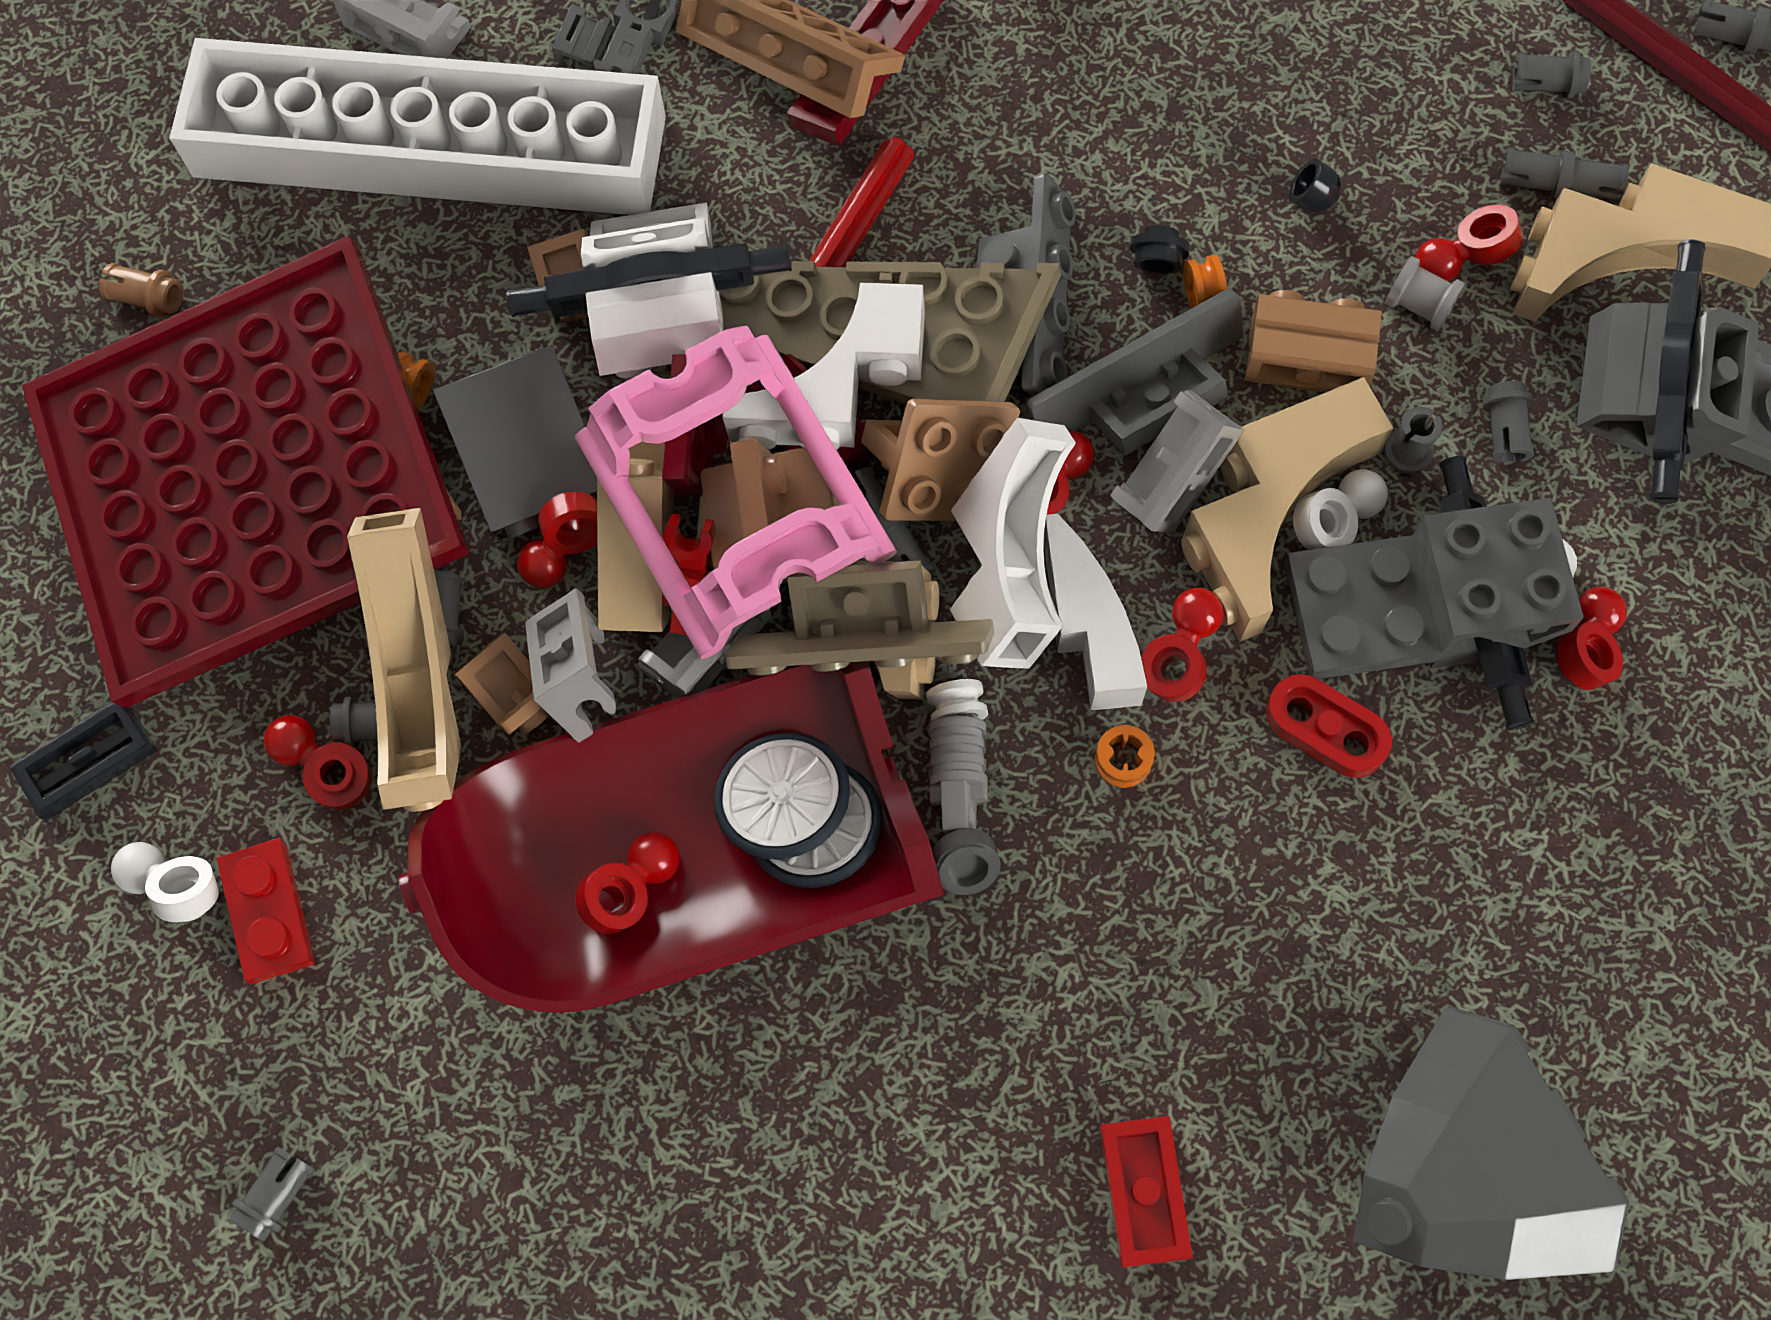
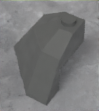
(1486, 1165)

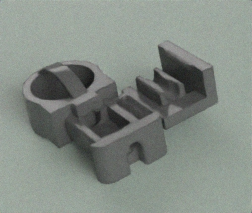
(611, 47)

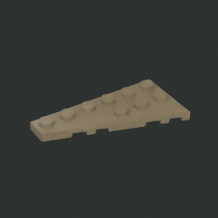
(973, 320)

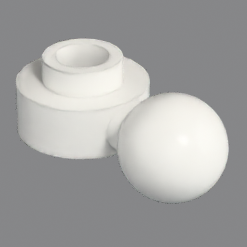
(1332, 514)
(175, 888)

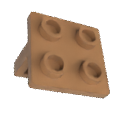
(935, 453)
(759, 491)

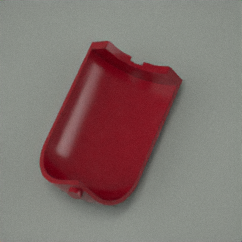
(524, 830)

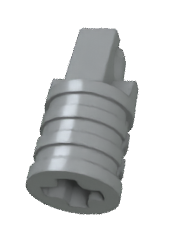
(957, 769)

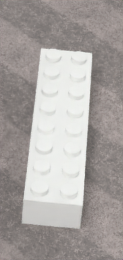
(420, 126)

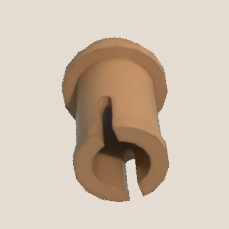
(142, 289)

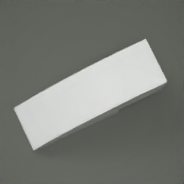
(1092, 619)

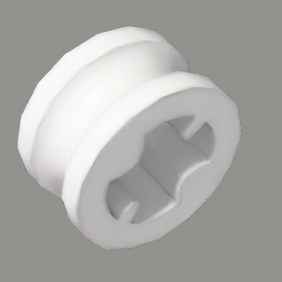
(957, 699)

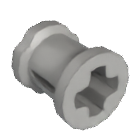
(1424, 293)

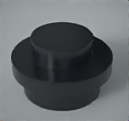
(1159, 249)

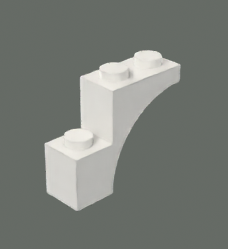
(877, 345)
(1005, 526)

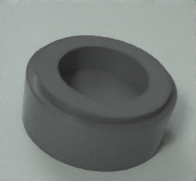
(966, 861)

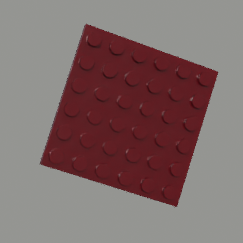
(225, 464)

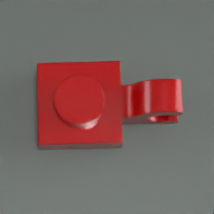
(692, 557)

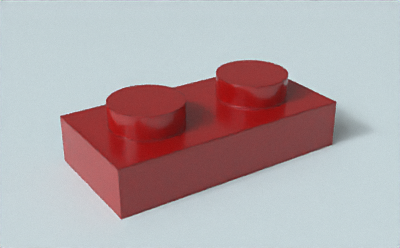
(265, 911)
(1145, 1192)

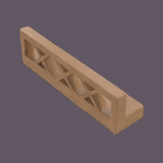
(792, 48)

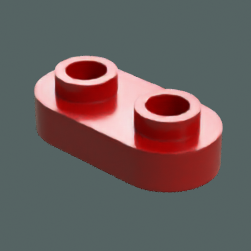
(1330, 722)

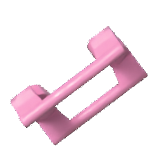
(753, 568)

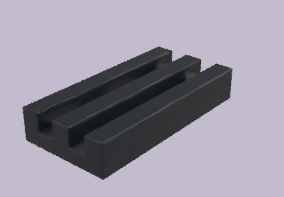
(93, 778)

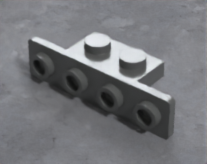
(1023, 248)
(1136, 386)

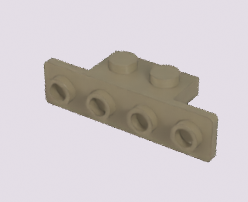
(860, 617)

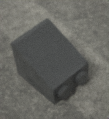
(517, 438)

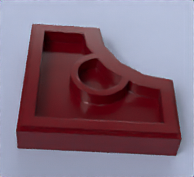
(693, 450)

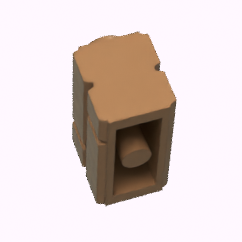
(1311, 342)

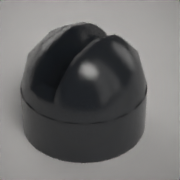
(1315, 186)

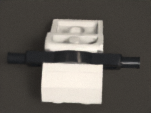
(649, 286)

